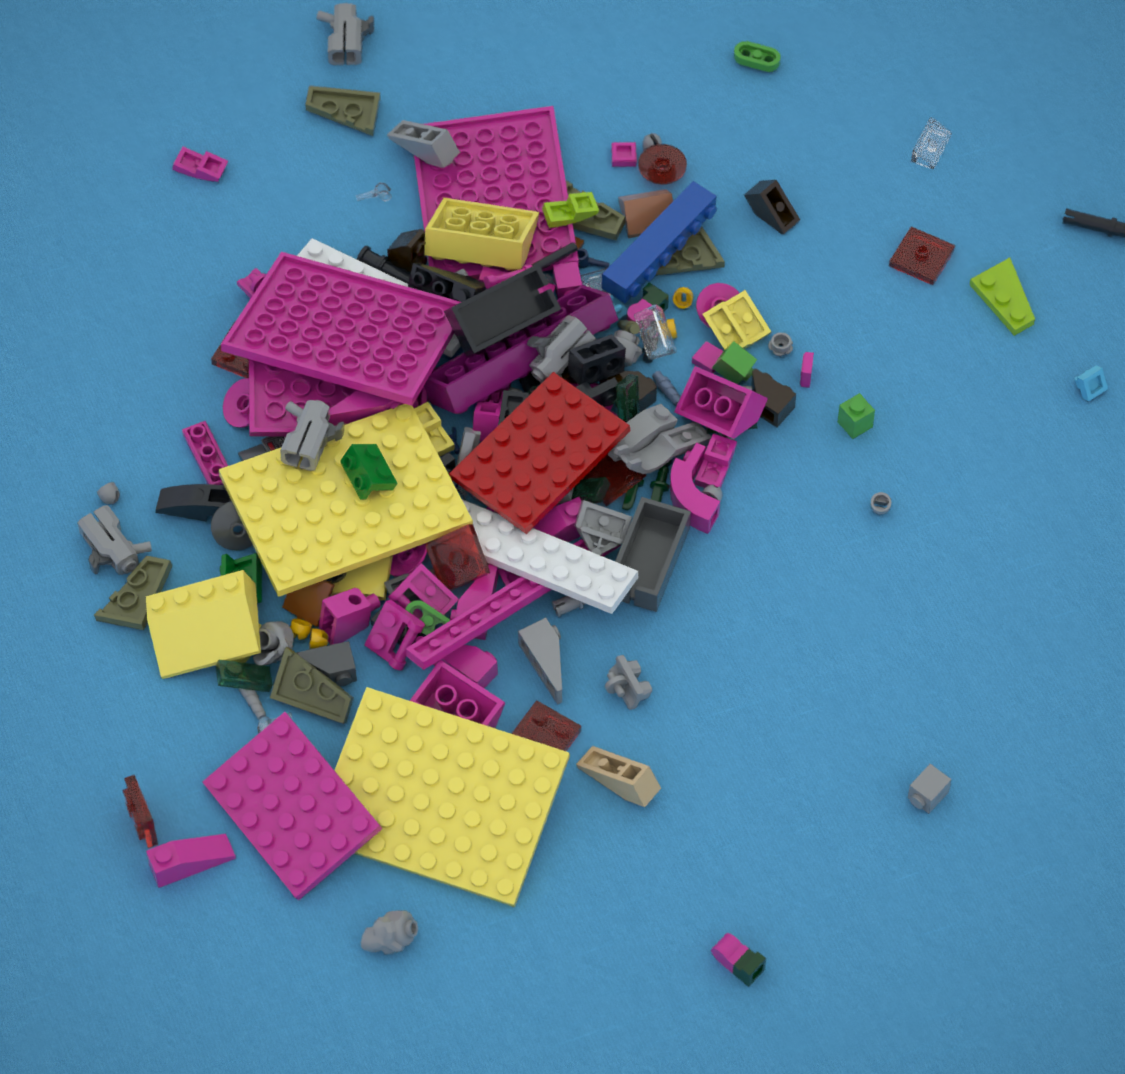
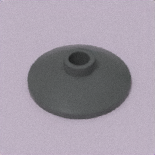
(222, 527)

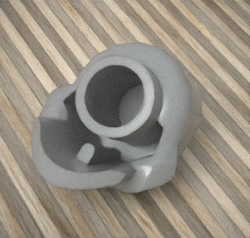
(630, 342)
(273, 640)
(390, 932)

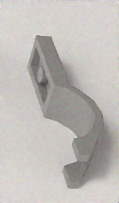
(664, 448)

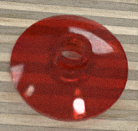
(665, 157)

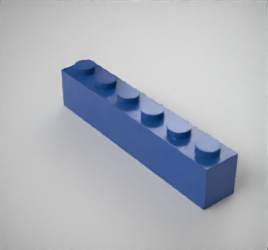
(659, 242)

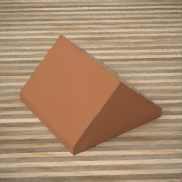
(643, 209)

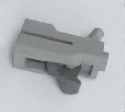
(346, 28)
(555, 347)
(310, 434)
(109, 543)

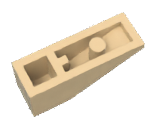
(621, 775)

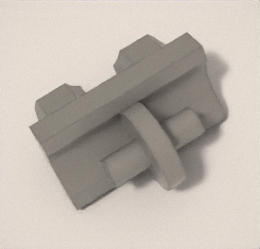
(624, 682)

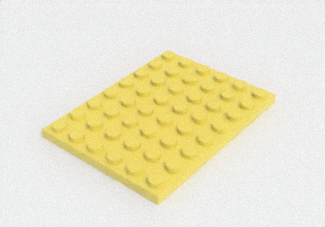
(314, 521)
(449, 794)

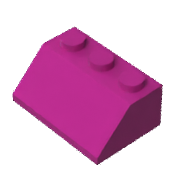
(719, 403)
(458, 695)

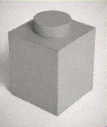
(929, 789)

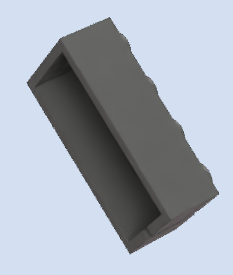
(653, 549)

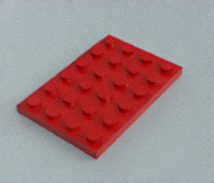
(539, 452)

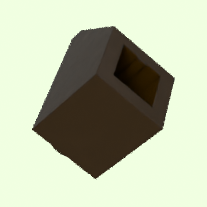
(408, 249)
(780, 397)

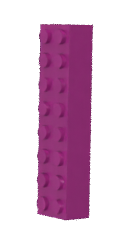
(475, 377)

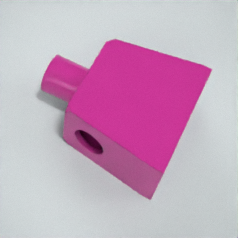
(346, 614)

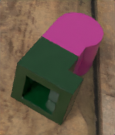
(651, 296)
(739, 959)

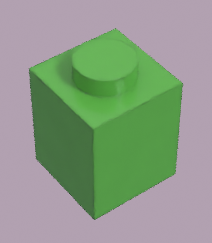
(735, 363)
(856, 416)

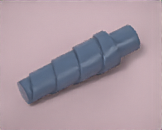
(666, 387)

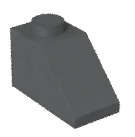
(333, 661)

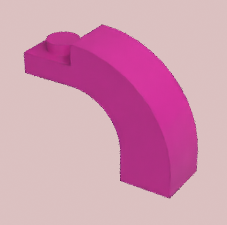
(686, 495)

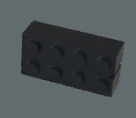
(502, 310)

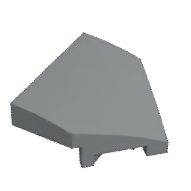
(469, 442)
(601, 527)

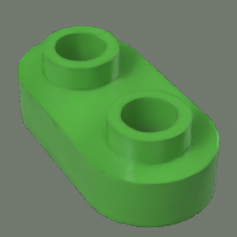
(759, 56)
(430, 617)

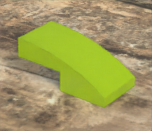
(575, 209)

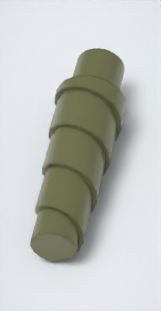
(629, 326)

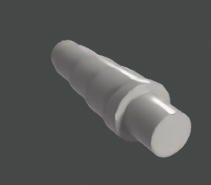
(253, 701)

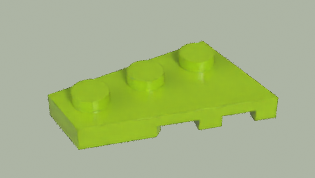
(1004, 296)

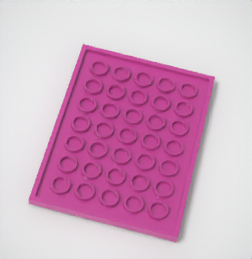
(504, 163)
(343, 328)

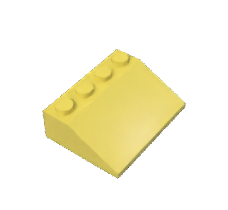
(480, 234)
(204, 623)

